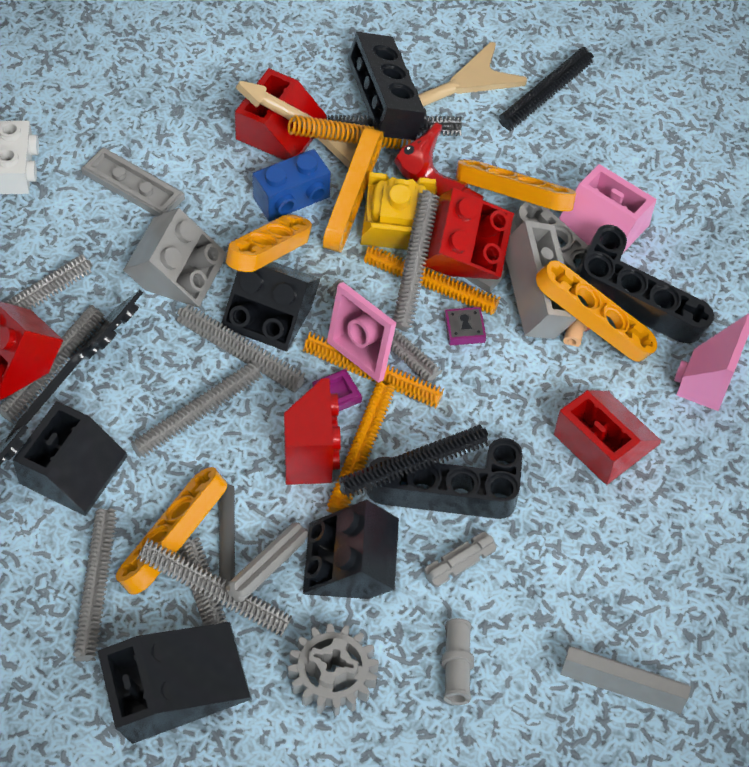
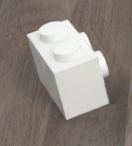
(16, 154)

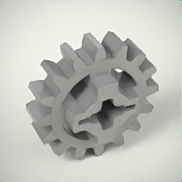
(319, 656)

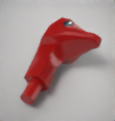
(417, 161)

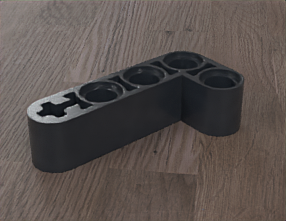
(678, 313)
(446, 478)

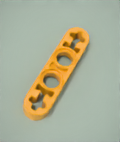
(516, 185)
(353, 189)
(268, 243)
(563, 288)
(173, 527)

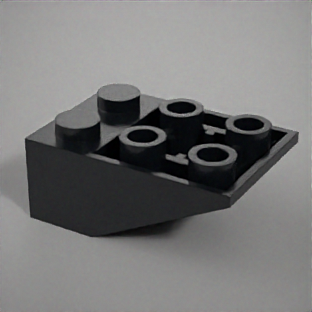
(172, 678)

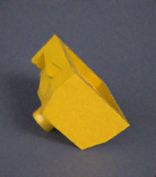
(391, 210)

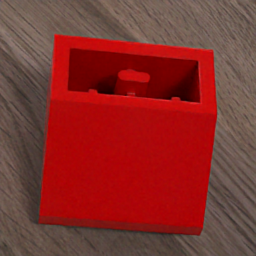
(269, 130)
(468, 237)
(25, 348)
(604, 434)
(312, 436)

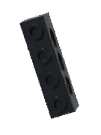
(386, 86)

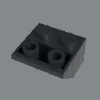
(270, 304)
(68, 459)
(352, 553)

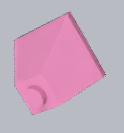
(361, 332)
(712, 366)

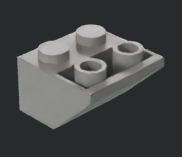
(176, 259)

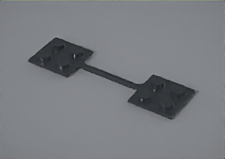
(99, 340)

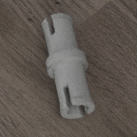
(457, 662)

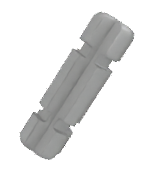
(460, 559)

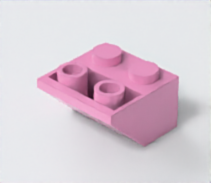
(609, 200)

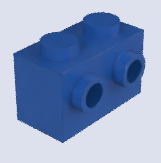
(291, 185)

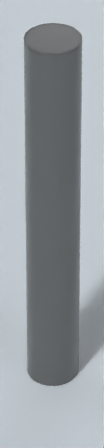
(227, 534)

